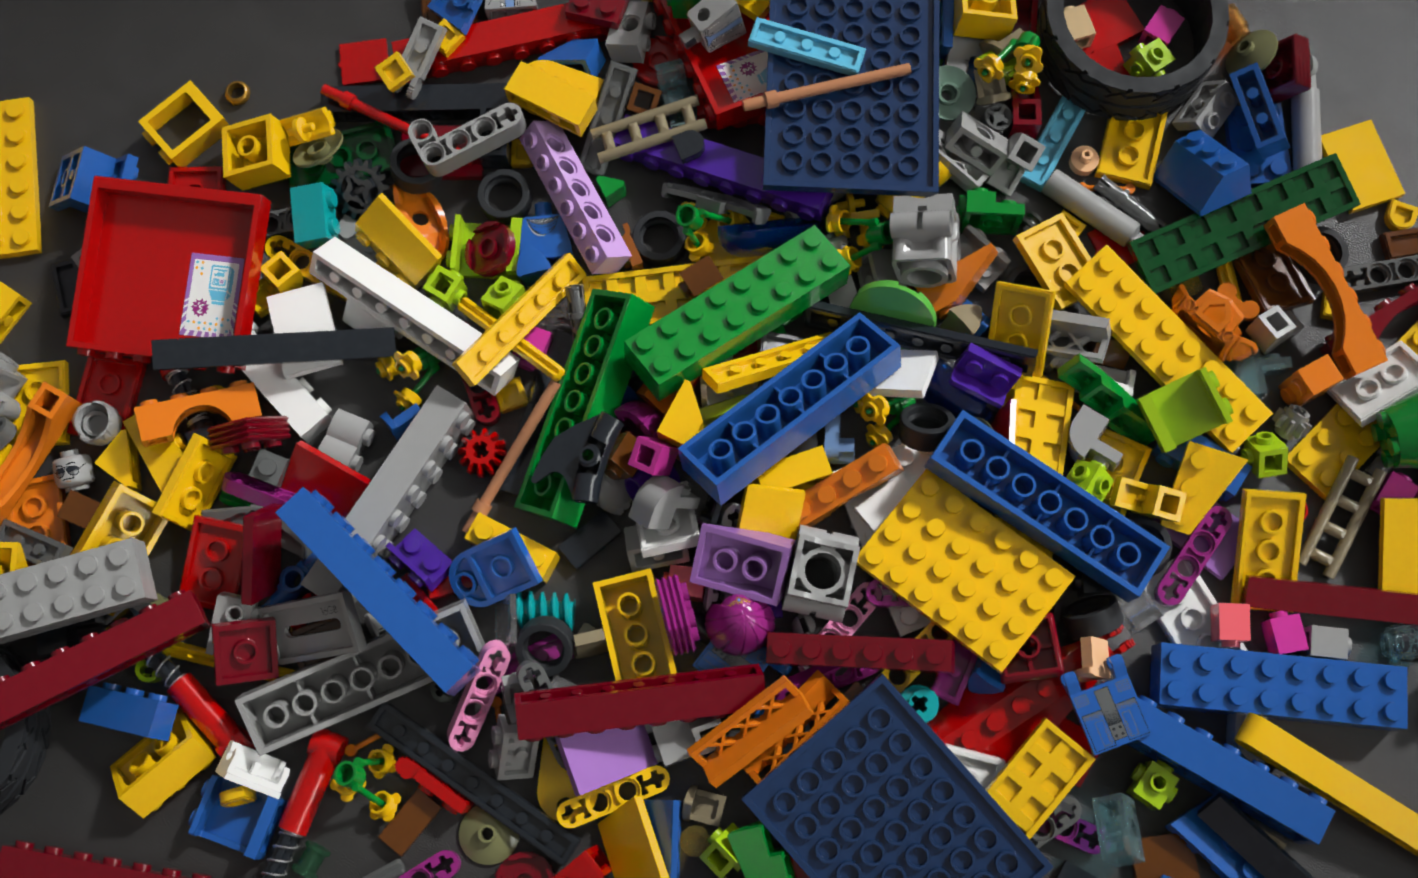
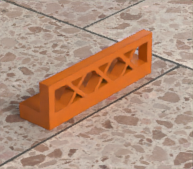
(818, 693)
(755, 734)

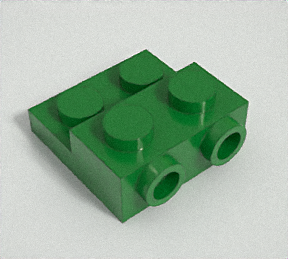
(983, 212)

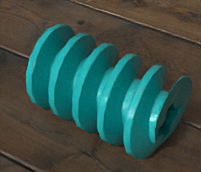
(531, 608)
(927, 699)

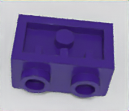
(984, 375)
(421, 559)

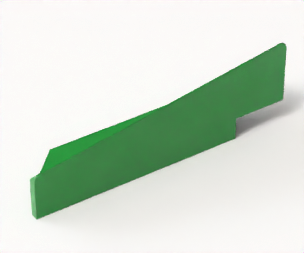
(757, 855)

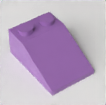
(743, 562)

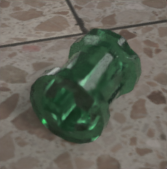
(311, 859)

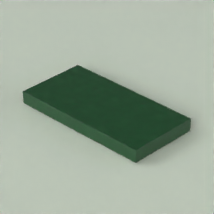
(365, 142)

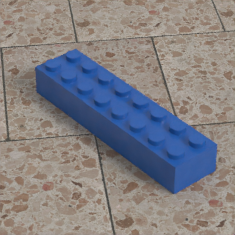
(790, 408)
(1047, 507)
(374, 587)
(1279, 686)
(1243, 782)

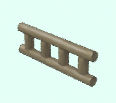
(632, 124)
(1359, 510)

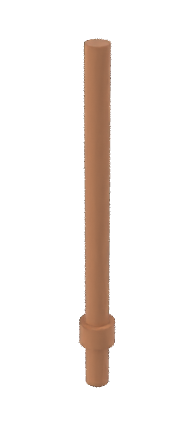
(772, 99)
(483, 504)

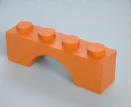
(160, 420)
(850, 481)

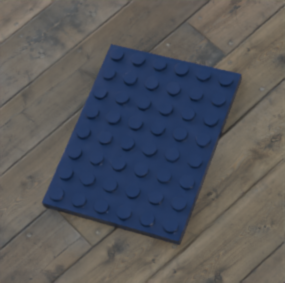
(864, 136)
(888, 801)

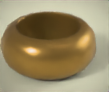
(234, 85)

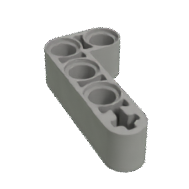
(468, 133)

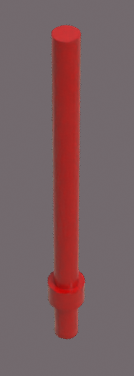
(349, 101)

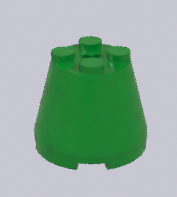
(1398, 433)

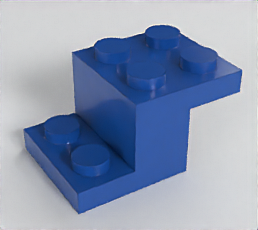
(77, 172)

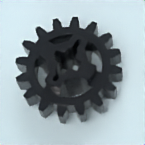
(355, 180)

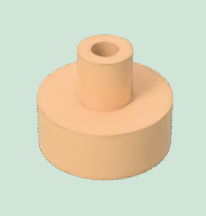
(1084, 160)

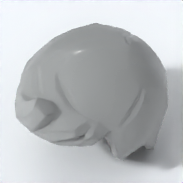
(97, 423)
(613, 496)

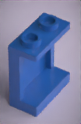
(242, 827)

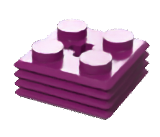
(677, 614)

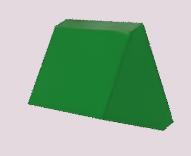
(611, 189)

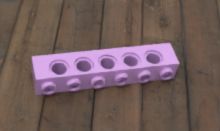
(575, 197)

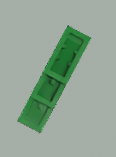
(1107, 398)

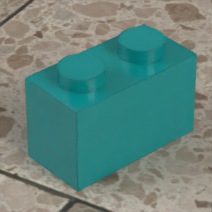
(314, 214)

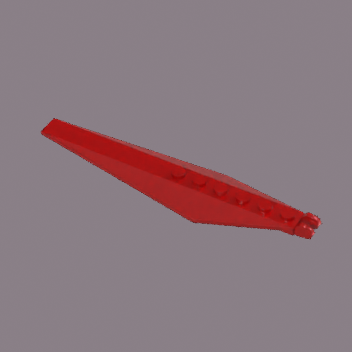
(1004, 720)

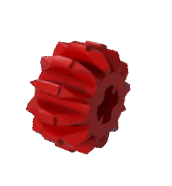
(472, 459)

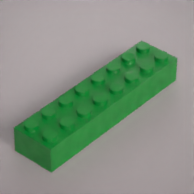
(736, 312)
(591, 384)

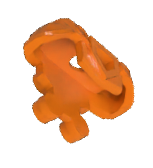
(1216, 320)

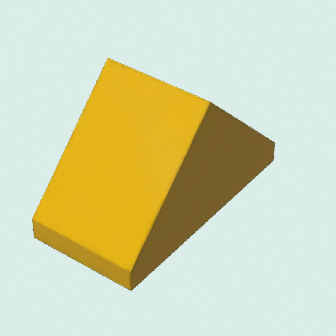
(122, 461)

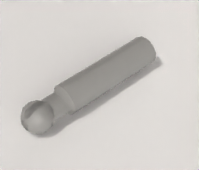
(1306, 123)
(1091, 208)

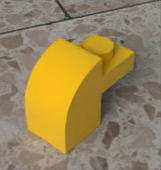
(278, 277)
(1148, 499)

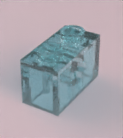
(1118, 830)

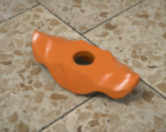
(427, 204)

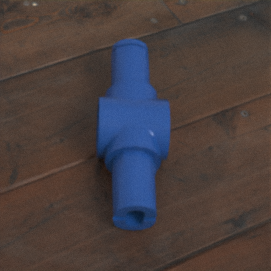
(286, 589)

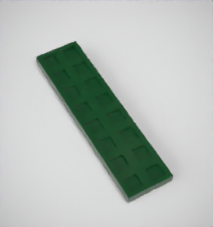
(1237, 229)

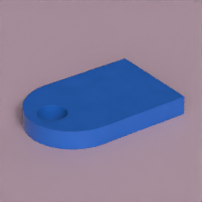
(495, 568)

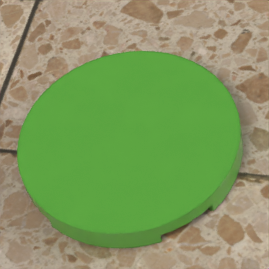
(895, 301)

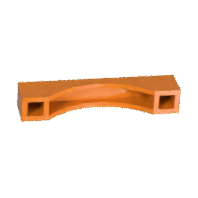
(1354, 343)
(42, 427)

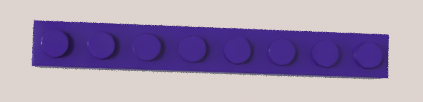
(728, 170)

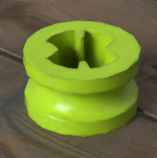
(140, 673)

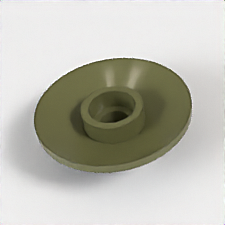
(1254, 47)
(317, 151)
(479, 849)

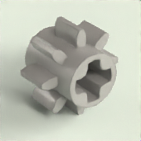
(1292, 422)

